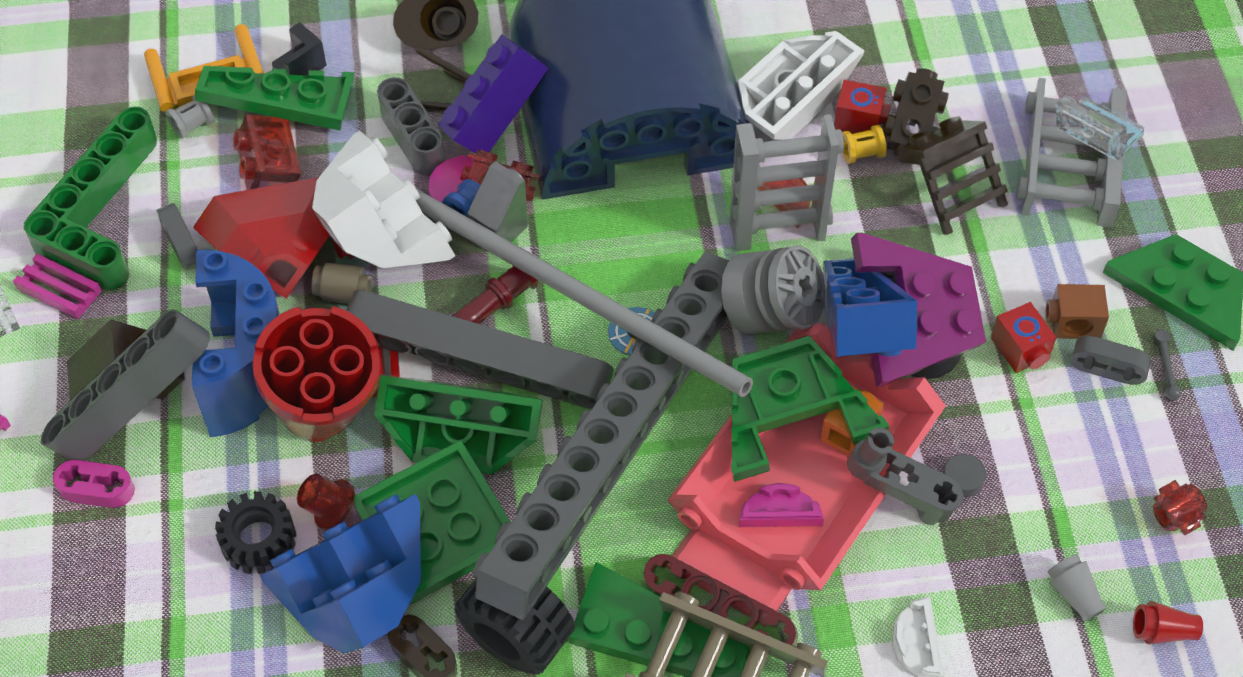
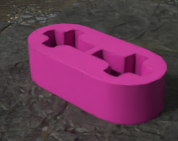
(92, 487)

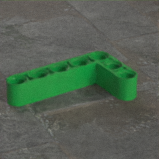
(61, 219)

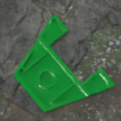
(790, 386)

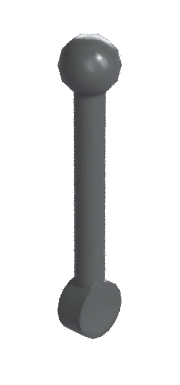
(1162, 339)

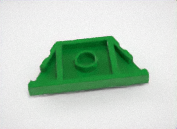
(1186, 284)

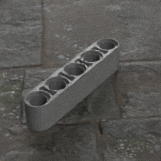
(125, 386)

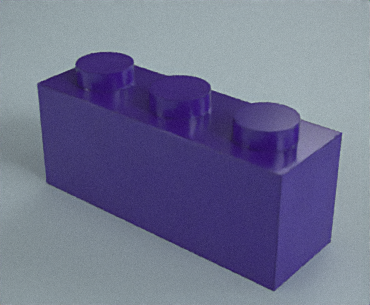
(492, 95)

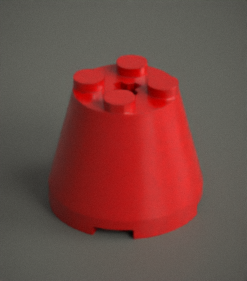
(316, 369)

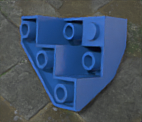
(356, 578)

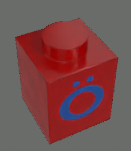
(860, 107)
(1023, 337)

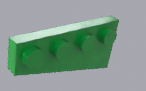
(297, 98)
(629, 621)

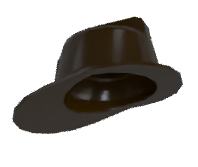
(435, 22)

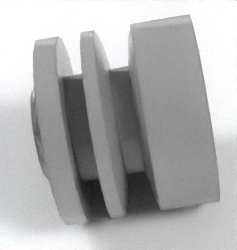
(773, 290)

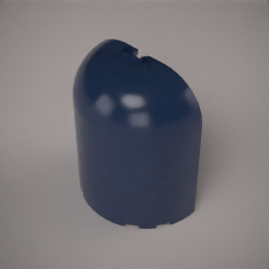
(625, 88)

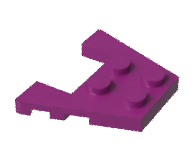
(946, 304)

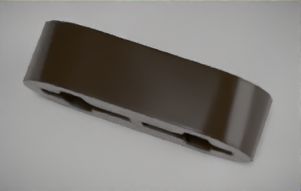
(429, 644)

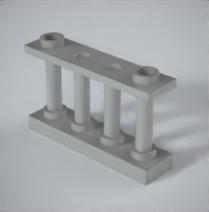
(1106, 169)
(750, 175)

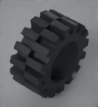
(247, 513)

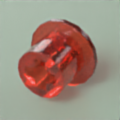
(326, 499)

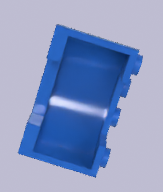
(239, 307)

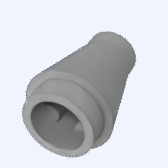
(1076, 585)

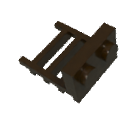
(946, 149)

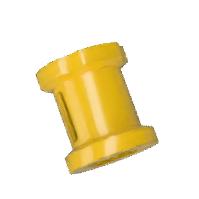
(864, 144)

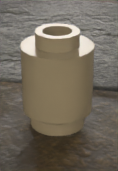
(338, 281)

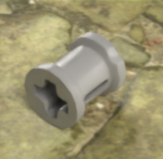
(189, 117)

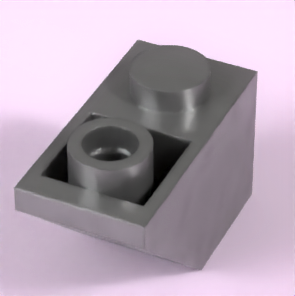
(501, 202)

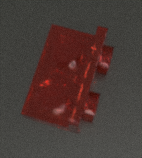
(266, 151)

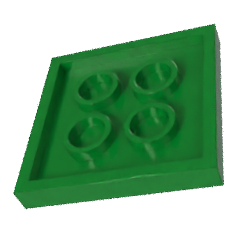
(456, 513)

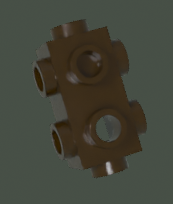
(918, 103)

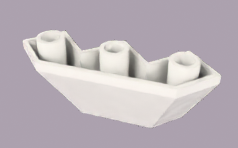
(375, 211)

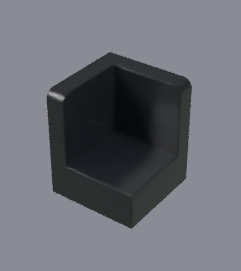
(305, 55)

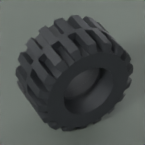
(519, 643)

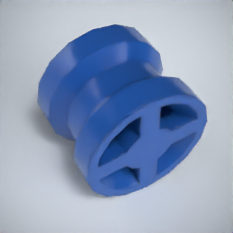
(463, 198)

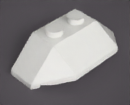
(796, 82)

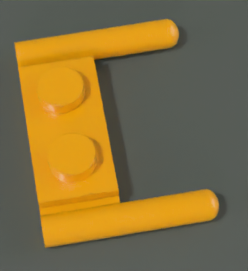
(181, 85)

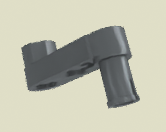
(924, 484)

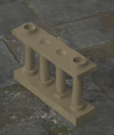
(685, 608)

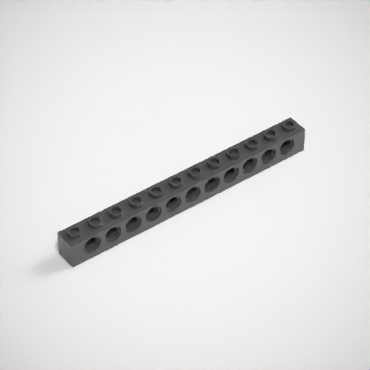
(600, 450)

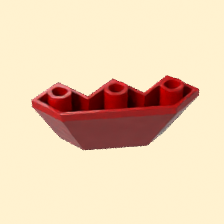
(267, 228)

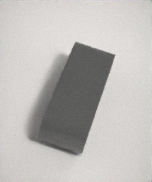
(410, 125)

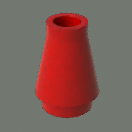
(1164, 624)

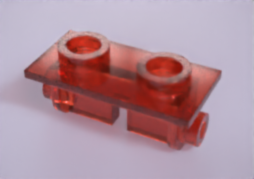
(482, 162)

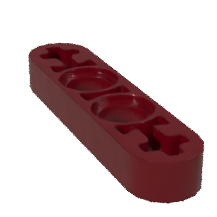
(722, 597)

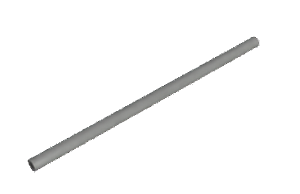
(587, 296)

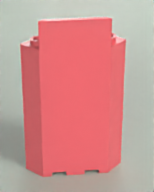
(777, 559)

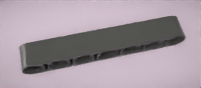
(481, 350)

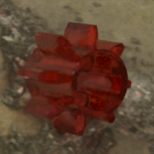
(1179, 507)

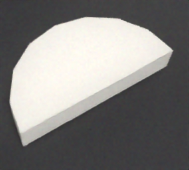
(916, 640)

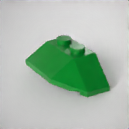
(436, 414)

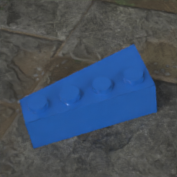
(867, 311)

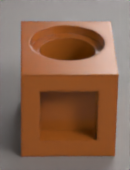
(1077, 311)

